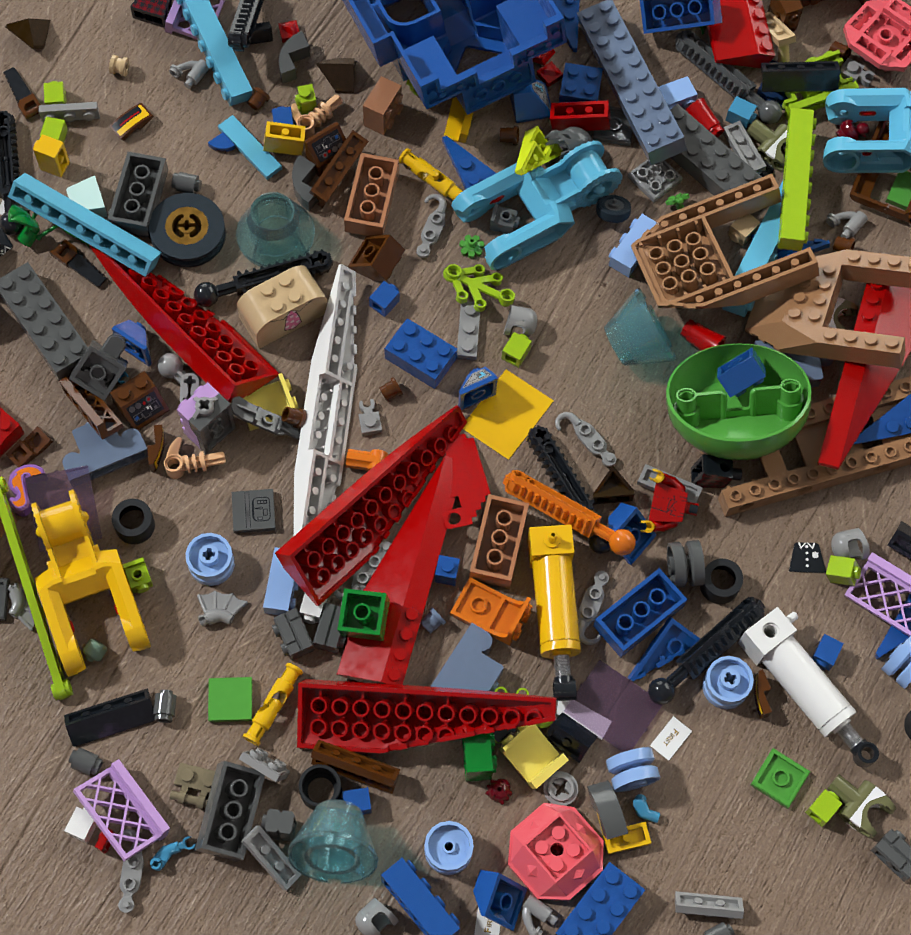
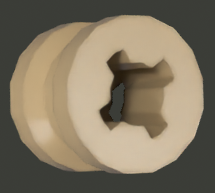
(119, 65)

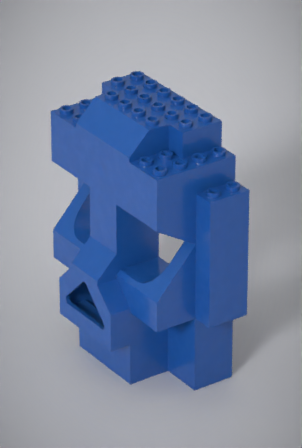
(433, 45)

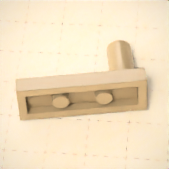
(781, 36)

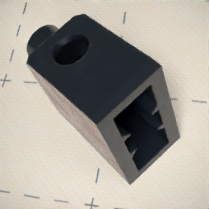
(151, 11)
(714, 472)

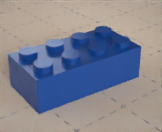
(678, 14)
(640, 612)
(417, 900)
(603, 904)

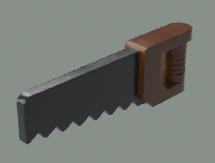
(22, 93)
(77, 263)

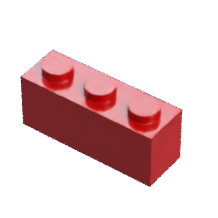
(585, 115)

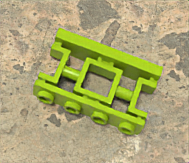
(816, 99)

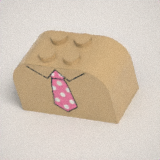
(281, 305)

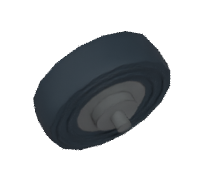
(613, 208)

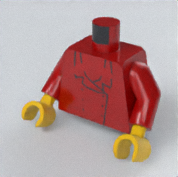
(668, 504)

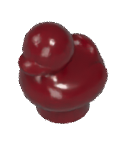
(848, 130)

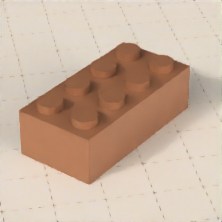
(371, 195)
(499, 541)

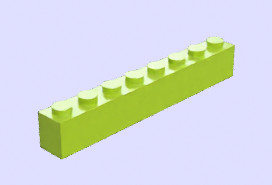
(796, 179)

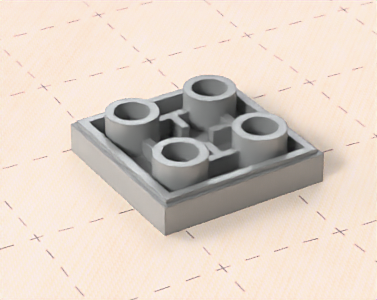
(655, 179)
(258, 760)

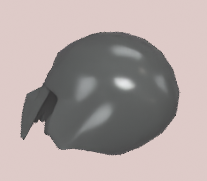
(568, 138)

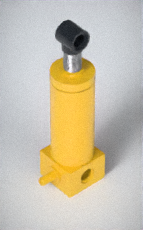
(558, 628)

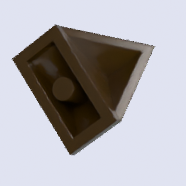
(31, 31)
(339, 73)
(613, 489)

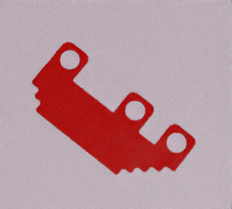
(468, 480)

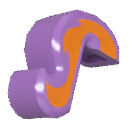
(18, 486)

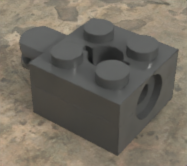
(101, 366)

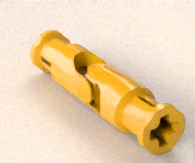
(429, 174)
(267, 713)

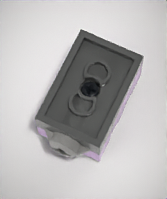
(206, 417)

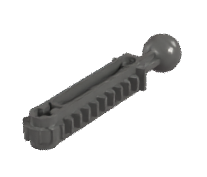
(726, 75)

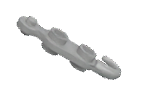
(433, 226)
(589, 437)
(364, 574)
(590, 606)
(130, 876)

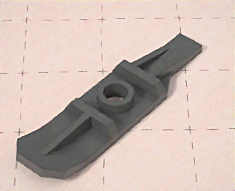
(256, 416)

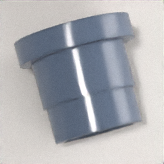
(432, 620)

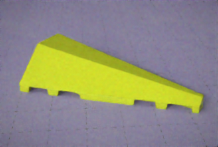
(535, 152)

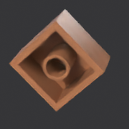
(382, 105)

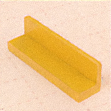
(458, 122)

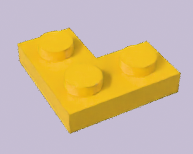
(637, 837)

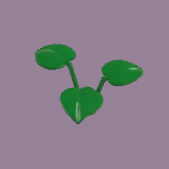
(31, 230)

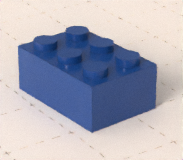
(420, 353)

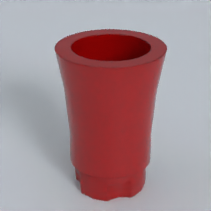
(704, 115)
(701, 336)

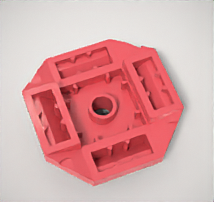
(878, 21)
(551, 875)

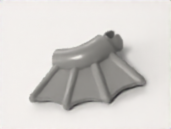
(20, 607)
(219, 608)

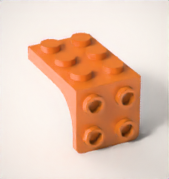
(491, 611)

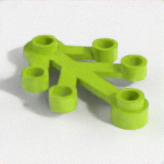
(456, 275)

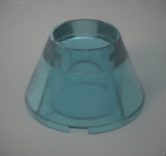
(272, 245)
(638, 333)
(334, 844)

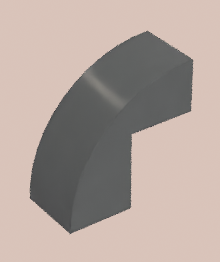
(293, 50)
(302, 174)
(608, 809)

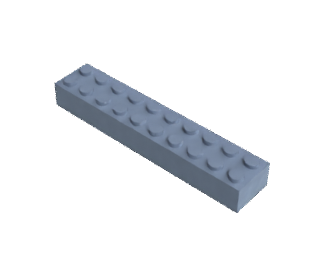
(631, 82)

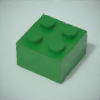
(363, 614)
(478, 757)

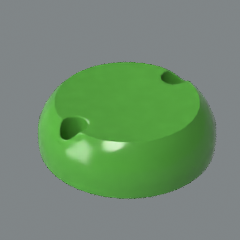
(743, 425)

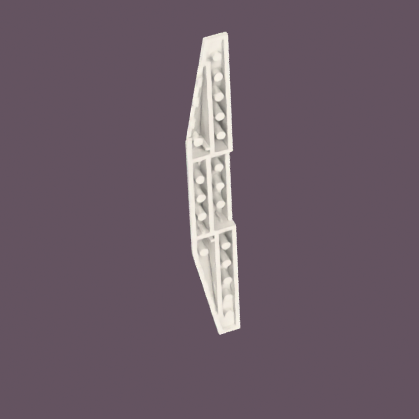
(327, 404)

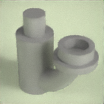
(199, 69)
(856, 221)
(541, 911)

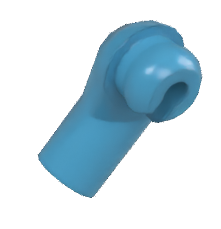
(642, 809)

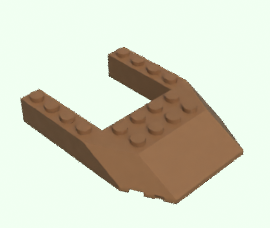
(688, 266)
(800, 316)

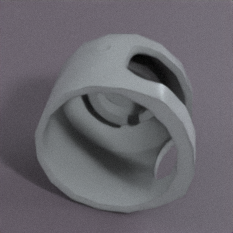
(521, 317)
(845, 544)
(374, 918)

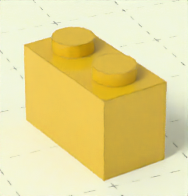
(284, 138)
(51, 155)

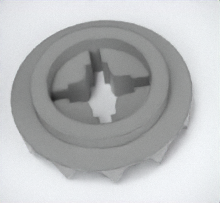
(559, 778)

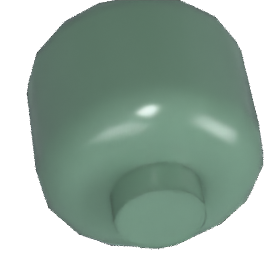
(94, 650)

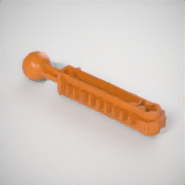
(566, 511)

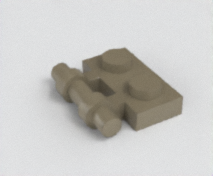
(196, 779)

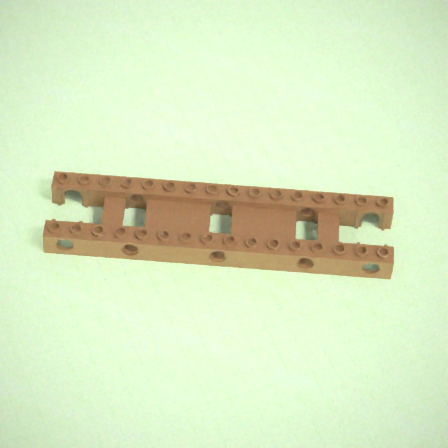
(859, 463)

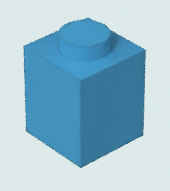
(741, 111)

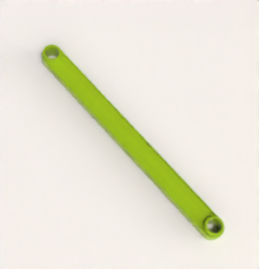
(62, 687)

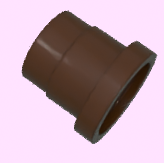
(844, 50)
(258, 98)
(510, 135)
(843, 243)
(390, 389)
(294, 416)

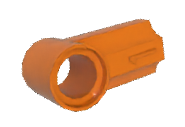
(363, 459)

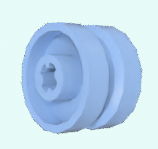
(221, 558)
(900, 659)
(738, 684)
(633, 769)
(441, 837)

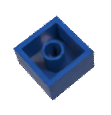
(580, 83)
(741, 373)

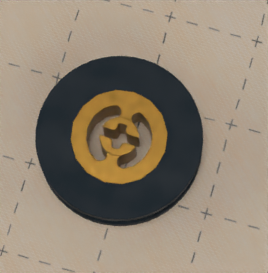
(185, 211)

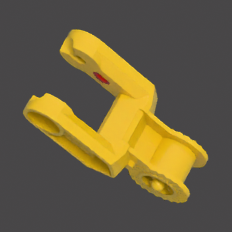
(79, 571)

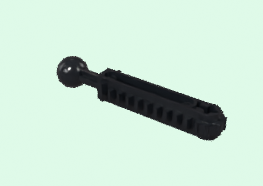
(244, 24)
(8, 170)
(207, 294)
(562, 476)
(708, 649)

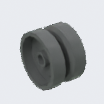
(686, 563)

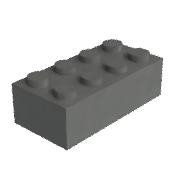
(138, 193)
(230, 811)

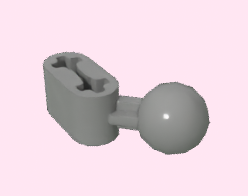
(171, 367)

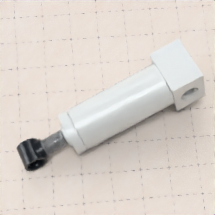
(774, 645)

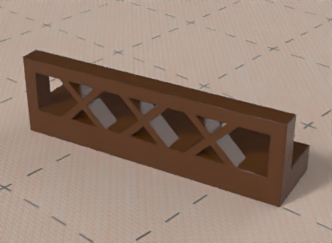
(338, 167)
(88, 411)
(356, 766)

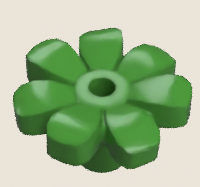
(677, 200)
(471, 246)

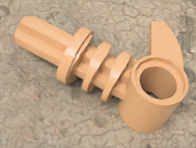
(316, 117)
(188, 464)

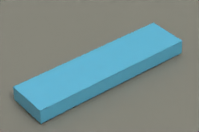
(250, 147)

